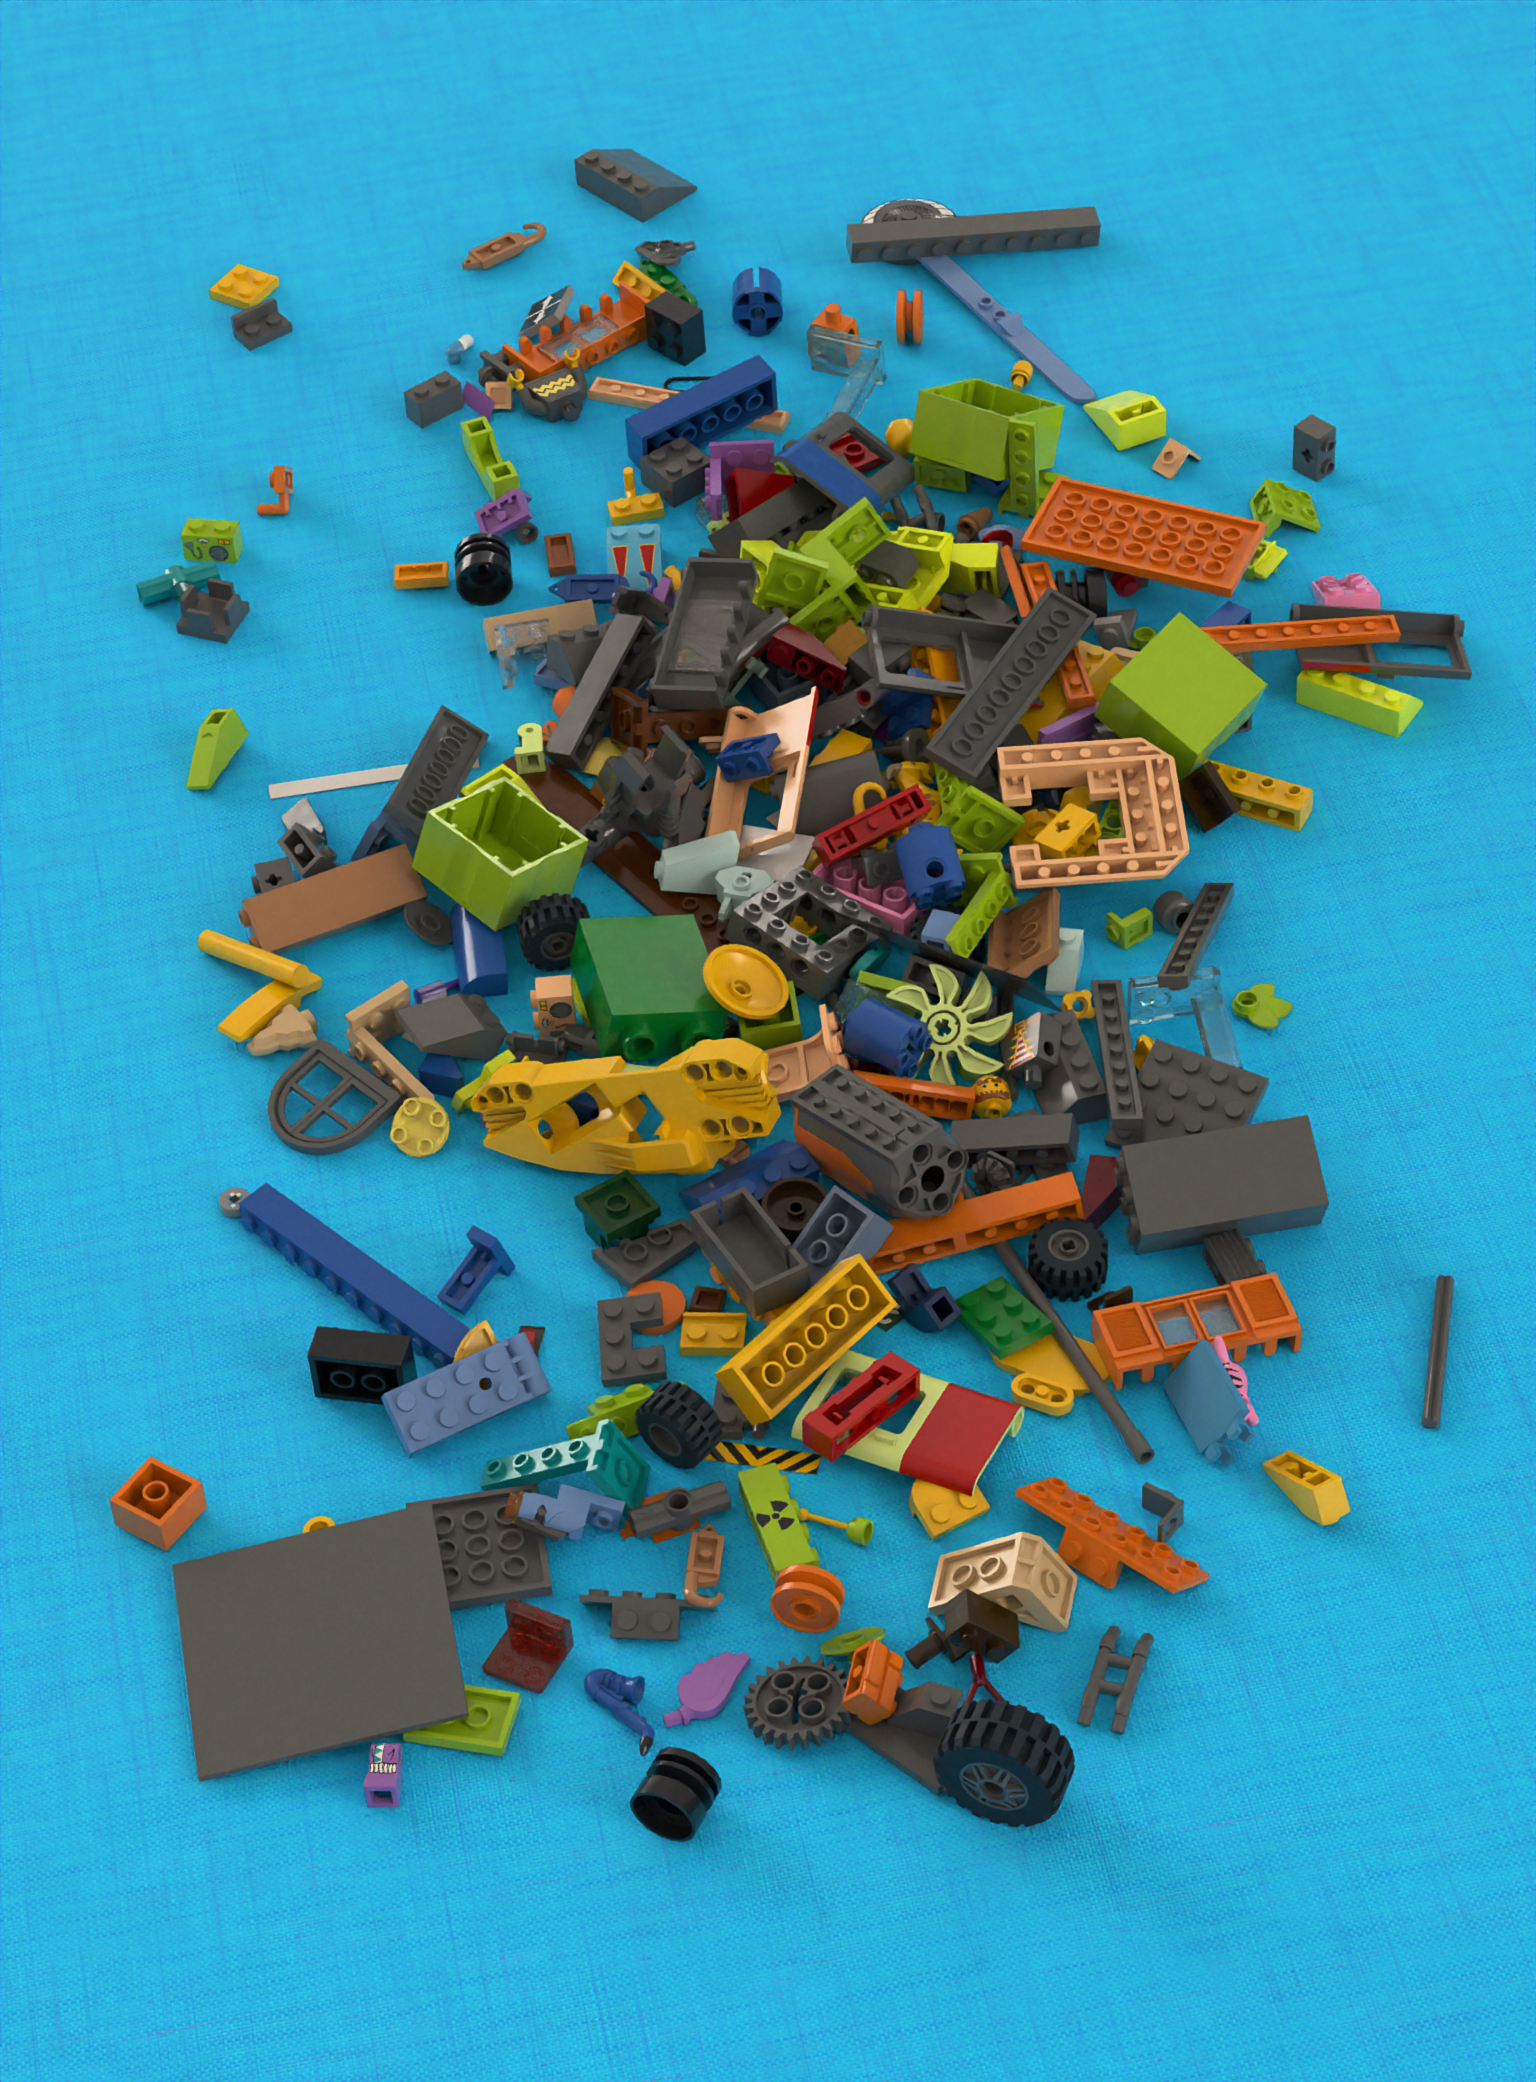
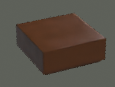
(708, 1300)

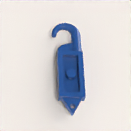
(595, 586)

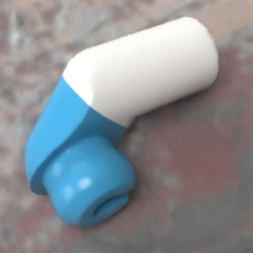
(454, 350)

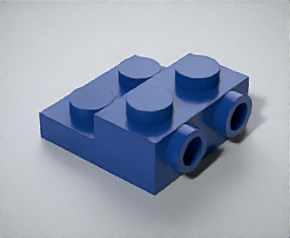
(907, 709)

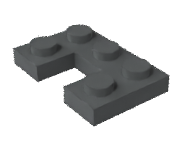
(618, 1358)

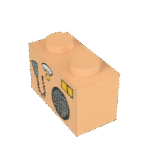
(554, 1005)

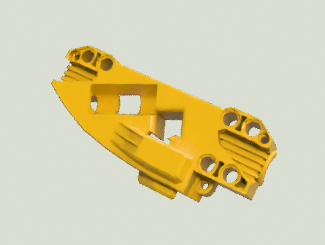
(704, 1095)

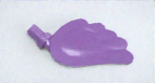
(707, 1688)

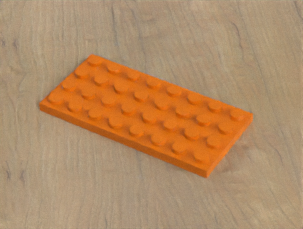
(1144, 536)

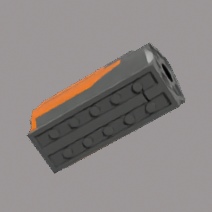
(878, 1145)

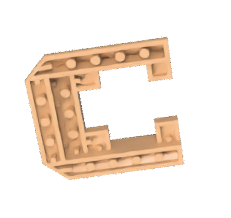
(1119, 769)

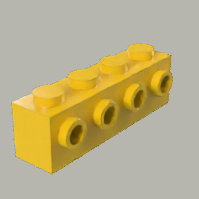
(1267, 797)

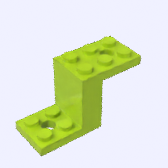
(846, 591)

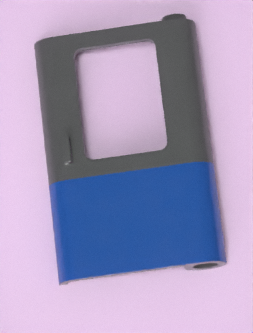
(835, 476)

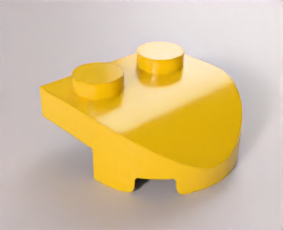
(944, 1509)

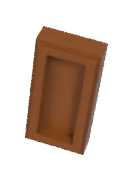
(560, 555)

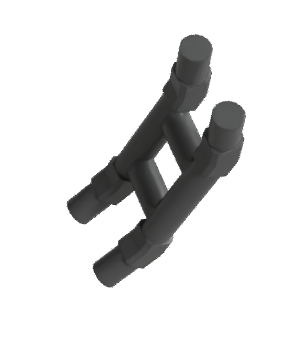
(927, 515)
(1124, 1692)

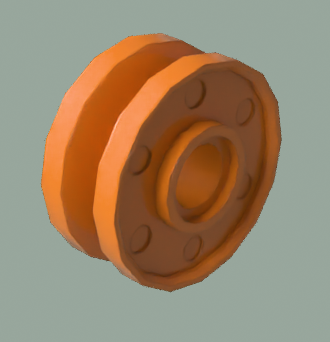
(909, 317)
(807, 1598)

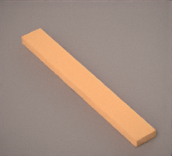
(646, 396)

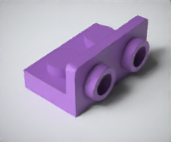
(504, 513)

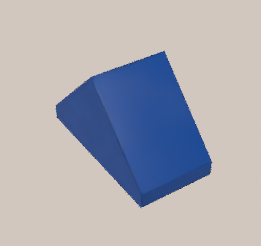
(440, 1075)

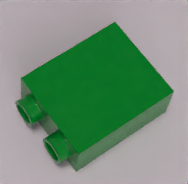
(645, 985)

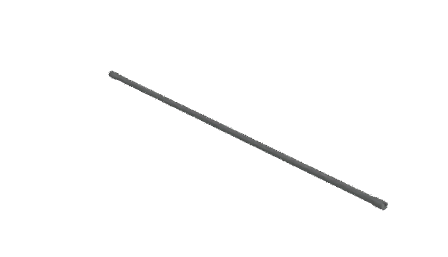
(1132, 1437)

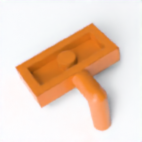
(282, 483)

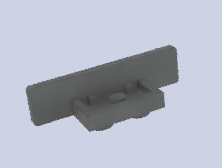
(643, 1617)

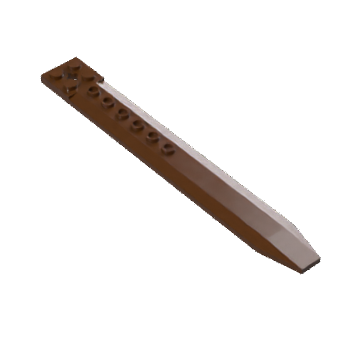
(630, 860)

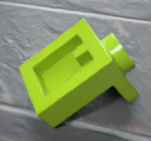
(1130, 929)

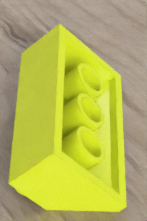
(1357, 700)

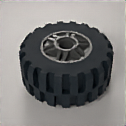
(1004, 1763)

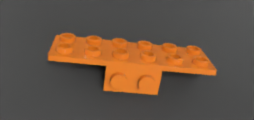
(1102, 1543)

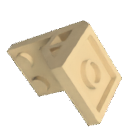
(1014, 1573)

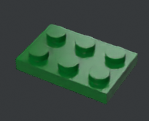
(1002, 1318)

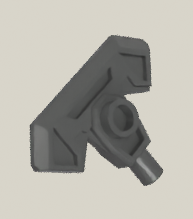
(665, 251)

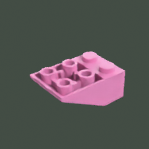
(1346, 592)

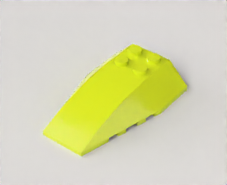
(932, 551)

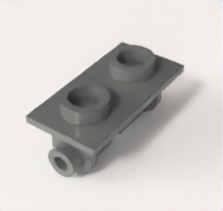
(545, 1049)

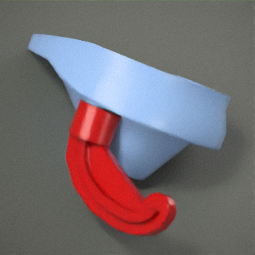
(1002, 535)

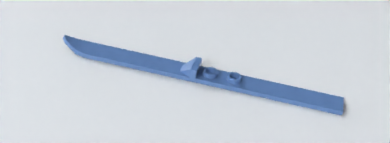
(1010, 329)

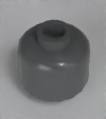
(1172, 910)

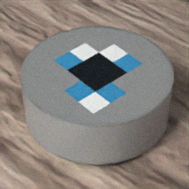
(230, 1201)

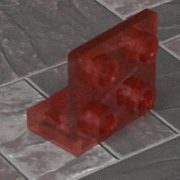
(530, 1647)

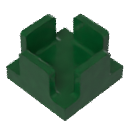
(617, 1209)

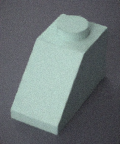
(1065, 970)

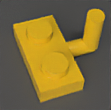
(634, 507)

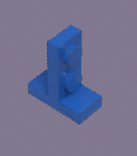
(475, 1271)

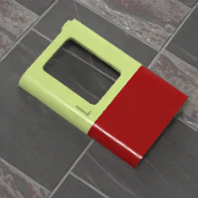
(945, 1439)

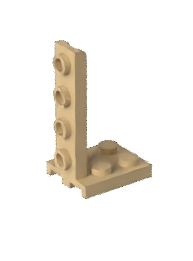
(372, 1026)

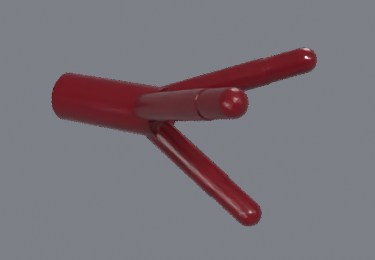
(980, 1679)

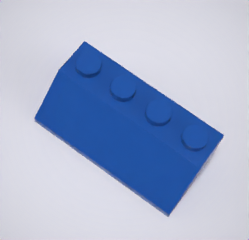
(755, 1172)

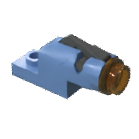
(563, 1515)

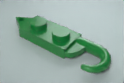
(668, 280)

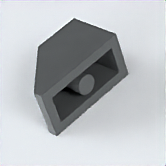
(926, 1708)

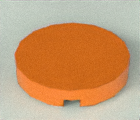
(672, 1300)

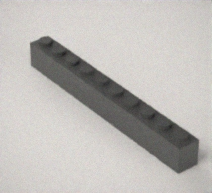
(973, 234)

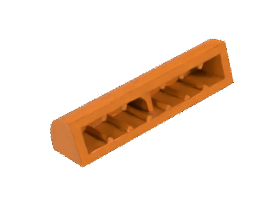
(928, 1097)

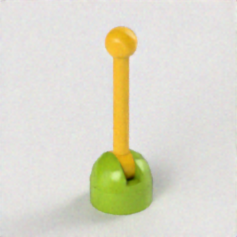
(858, 1530)

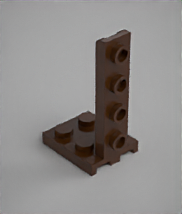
(637, 727)

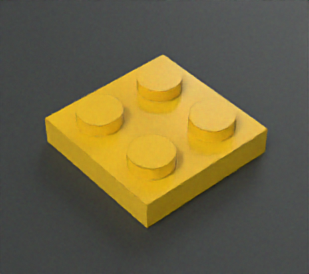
(244, 287)

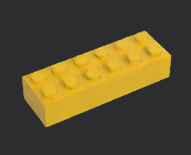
(805, 1339)

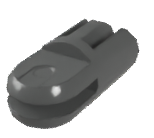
(581, 1040)

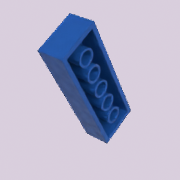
(706, 409)

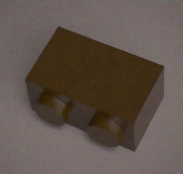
(981, 1625)

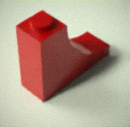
(751, 488)

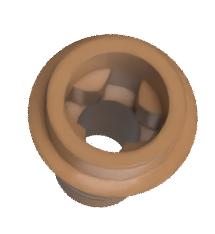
(973, 522)

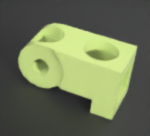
(530, 754)

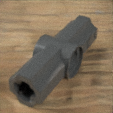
(679, 1509)

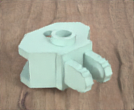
(736, 888)

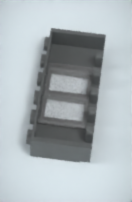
(704, 633)

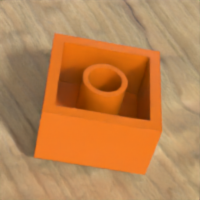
(158, 1503)

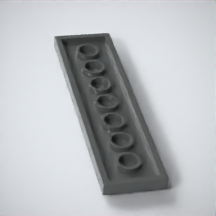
(436, 769)

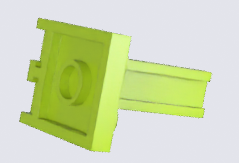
(1027, 484)
(792, 580)
(973, 816)
(983, 898)

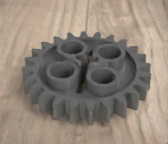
(777, 1698)

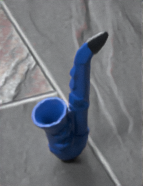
(611, 1690)

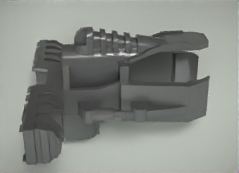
(643, 795)

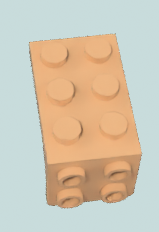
(801, 1062)

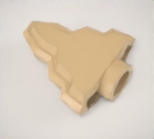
(285, 1032)

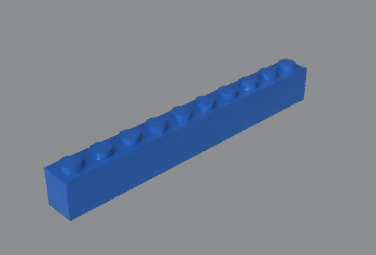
(352, 1274)

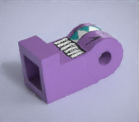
(384, 1775)

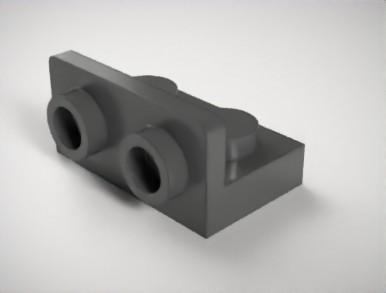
(260, 324)

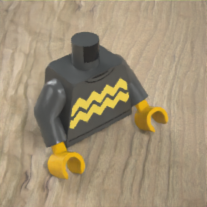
(555, 394)

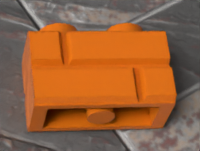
(873, 1682)

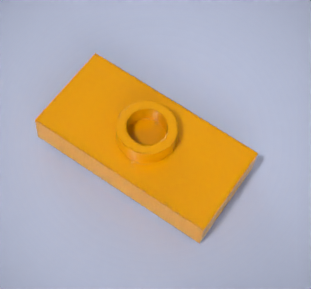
(421, 575)

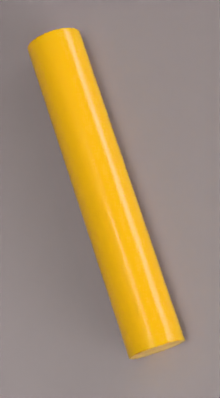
(253, 958)

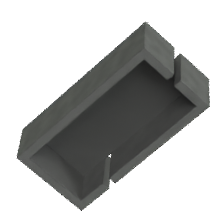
(750, 1252)

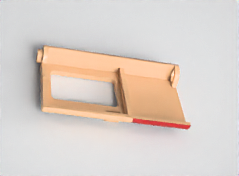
(794, 728)

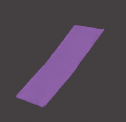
(477, 400)

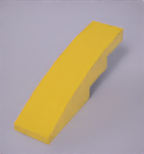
(263, 1006)

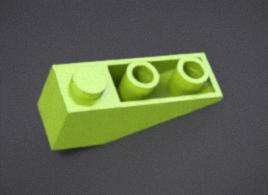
(215, 745)

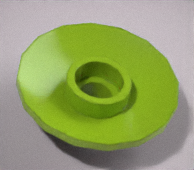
(847, 1643)

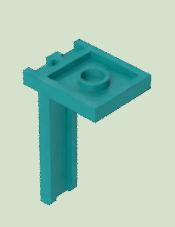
(604, 1455)

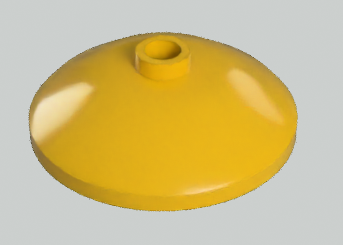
(745, 981)

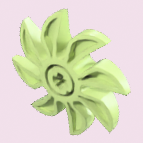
(958, 1021)

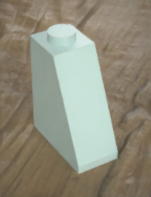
(696, 863)

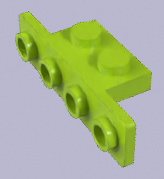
(618, 1408)

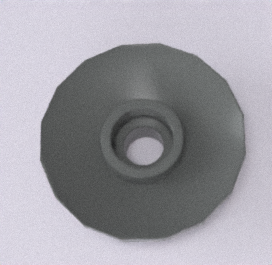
(428, 922)

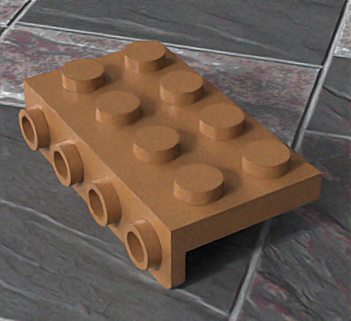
(1026, 935)

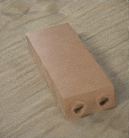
(332, 901)

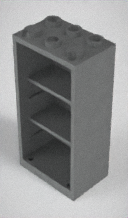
(1220, 1180)

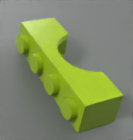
(484, 454)

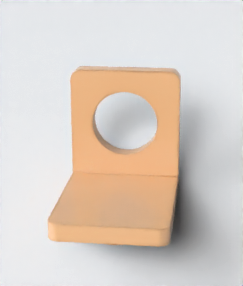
(1172, 458)

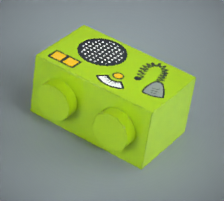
(212, 540)

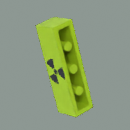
(775, 1519)

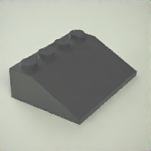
(630, 181)

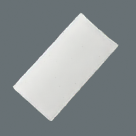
(778, 860)

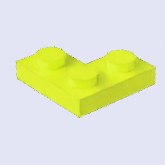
(463, 1096)

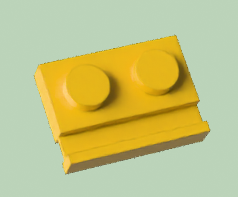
(712, 1333)

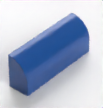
(478, 955)

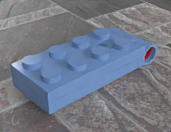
(453, 1400)

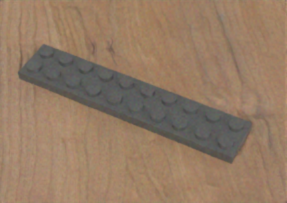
(1009, 685)

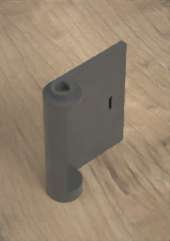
(830, 791)

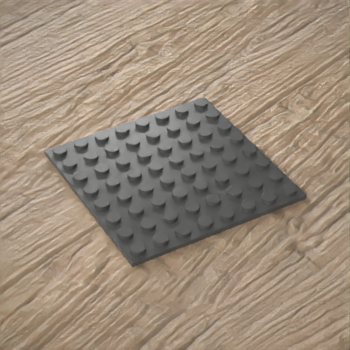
(318, 1642)

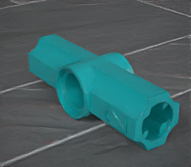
(176, 581)

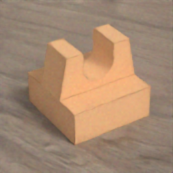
(500, 393)

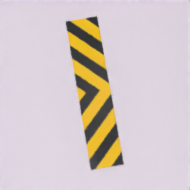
(759, 1456)

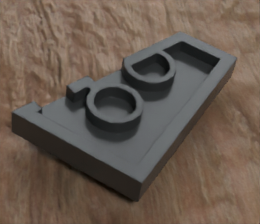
(647, 1256)

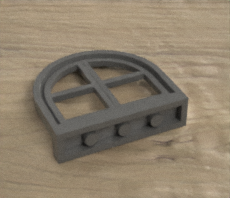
(353, 1075)

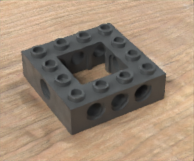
(813, 968)

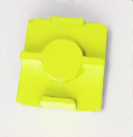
(1265, 560)

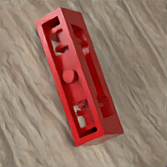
(871, 826)
(860, 1406)

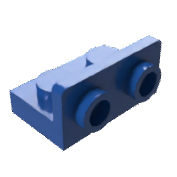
(748, 757)

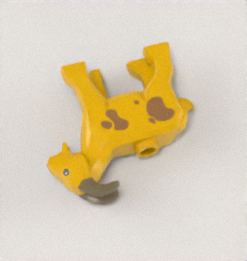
(908, 774)

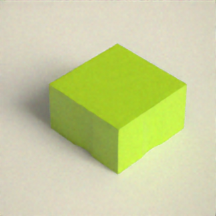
(970, 429)
(1181, 695)
(498, 852)

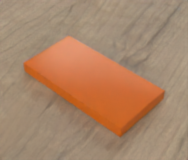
(1013, 571)

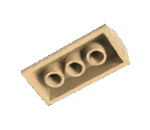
(561, 617)

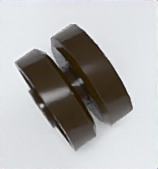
(792, 1204)

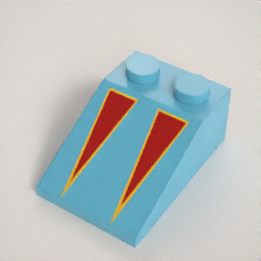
(635, 550)

